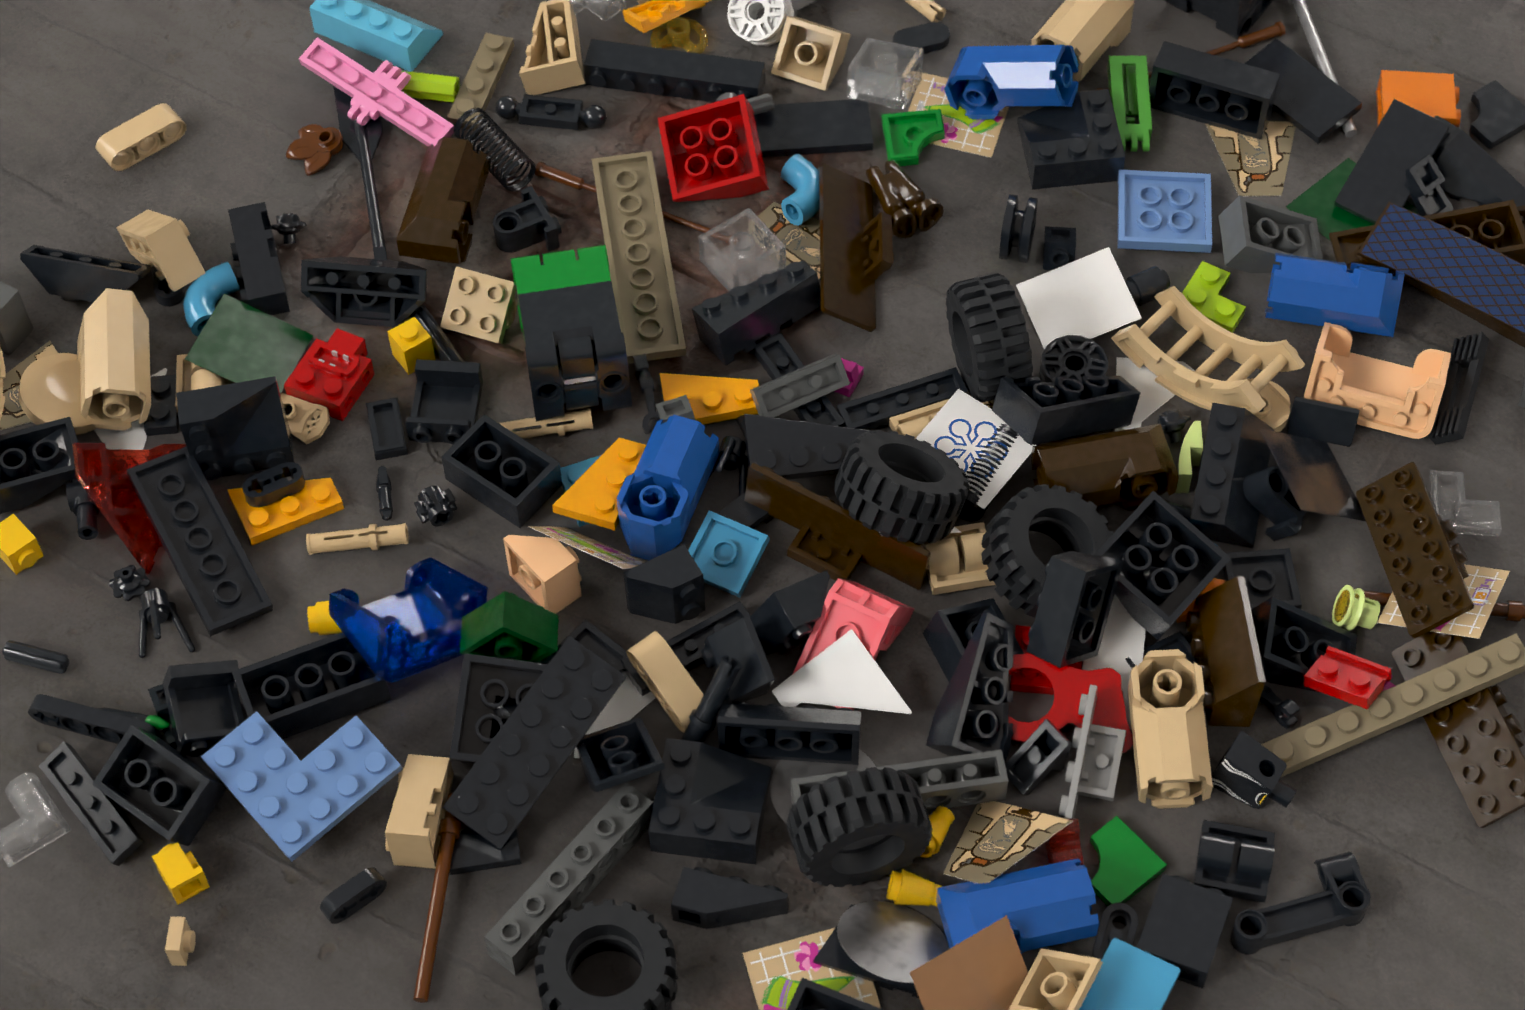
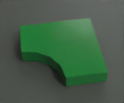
(909, 133)
(1124, 863)

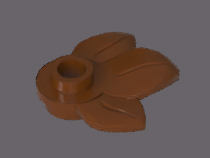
(315, 147)

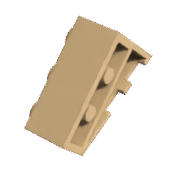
(555, 50)
(162, 243)
(418, 810)

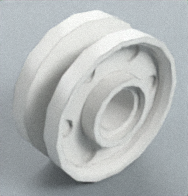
(762, 31)

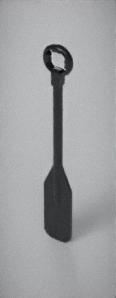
(363, 144)

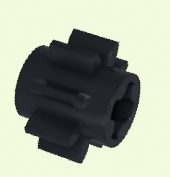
(435, 505)

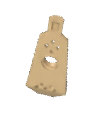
(302, 418)

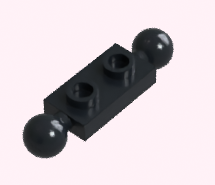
(550, 112)

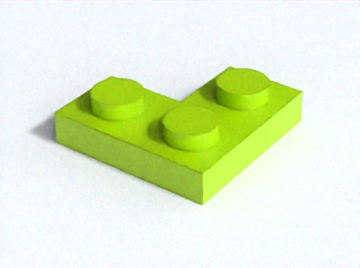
(1204, 294)

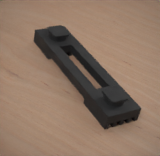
(1465, 353)

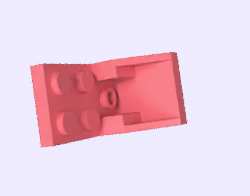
(855, 607)

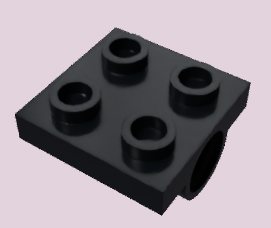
(1235, 860)

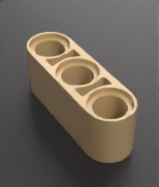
(141, 137)
(666, 678)

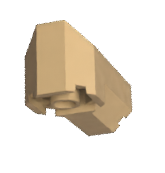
(1087, 27)
(115, 361)
(1169, 730)

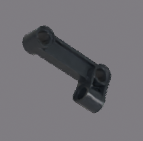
(1308, 914)

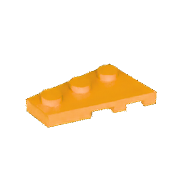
(657, 12)
(711, 397)
(596, 491)
(313, 502)

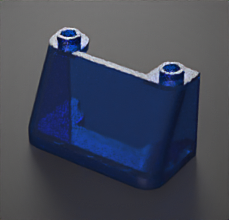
(412, 626)

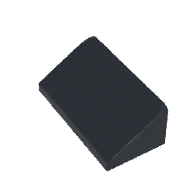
(1322, 421)

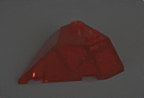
(106, 481)

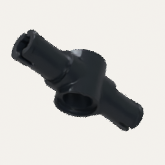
(84, 509)

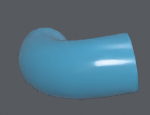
(805, 200)
(204, 294)

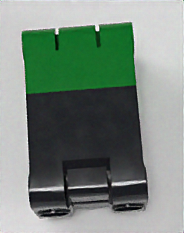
(571, 332)

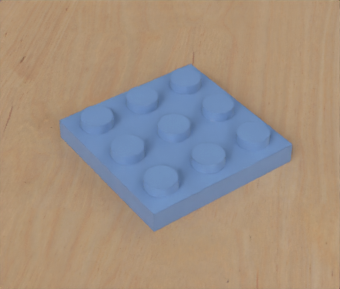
(1164, 211)

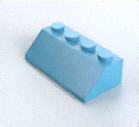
(375, 30)

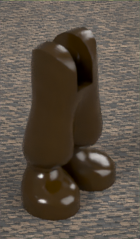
(903, 200)

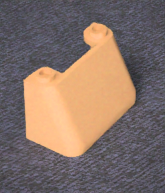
(1386, 393)

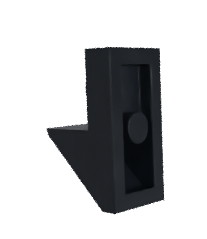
(1041, 753)

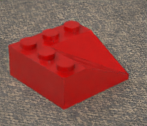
(713, 151)

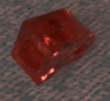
(1065, 844)

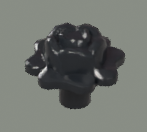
(288, 226)
(1172, 424)
(129, 582)

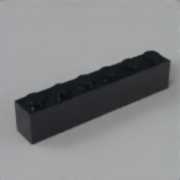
(670, 72)

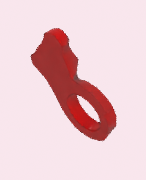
(1068, 686)

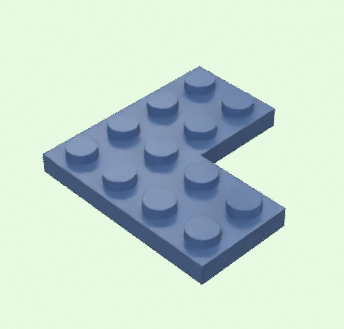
(297, 797)

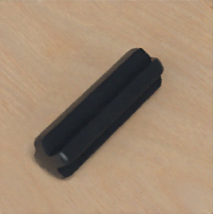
(35, 657)

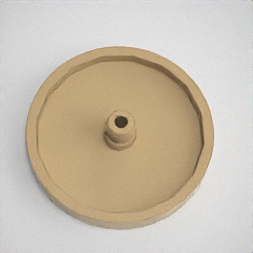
(53, 391)

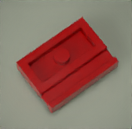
(1347, 677)

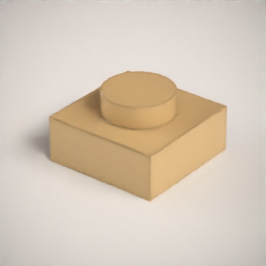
(179, 941)

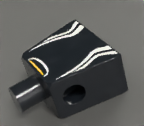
(1252, 774)

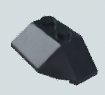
(80, 275)
(364, 289)

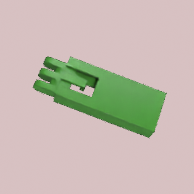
(1131, 97)

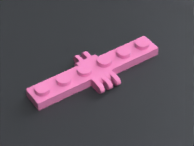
(376, 93)

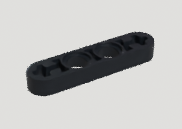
(83, 719)

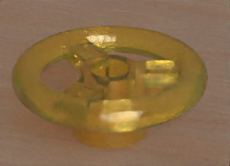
(679, 35)

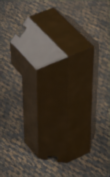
(444, 202)
(1109, 466)

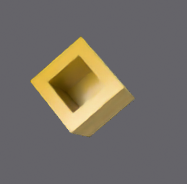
(410, 342)
(18, 545)

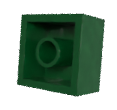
(510, 630)

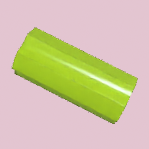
(432, 86)

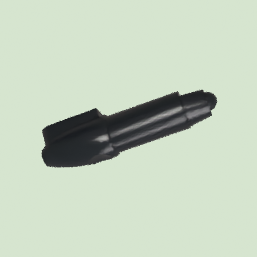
(384, 488)

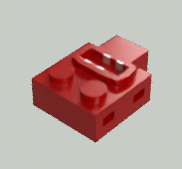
(332, 373)

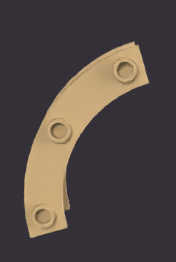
(1196, 385)

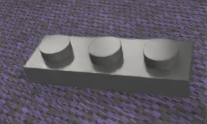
(800, 386)

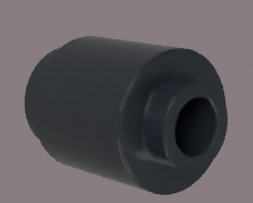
(1147, 284)

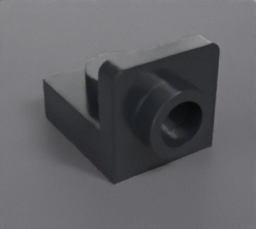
(1058, 247)

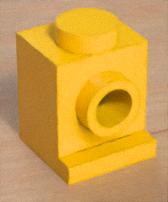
(180, 872)

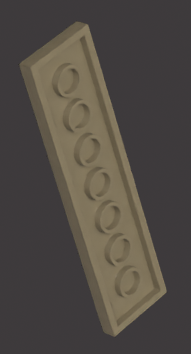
(638, 255)

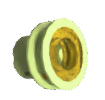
(1354, 609)

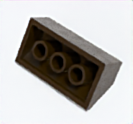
(1228, 653)

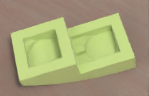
(1189, 456)

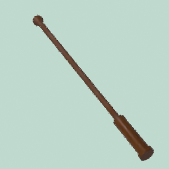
(1277, 29)
(576, 182)

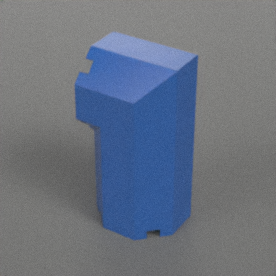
(1012, 76)
(1326, 291)
(666, 486)
(1041, 903)

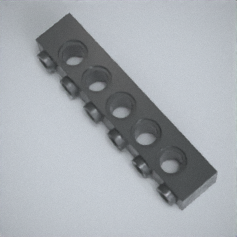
(941, 781)
(570, 878)

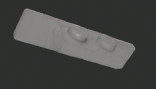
(1096, 761)

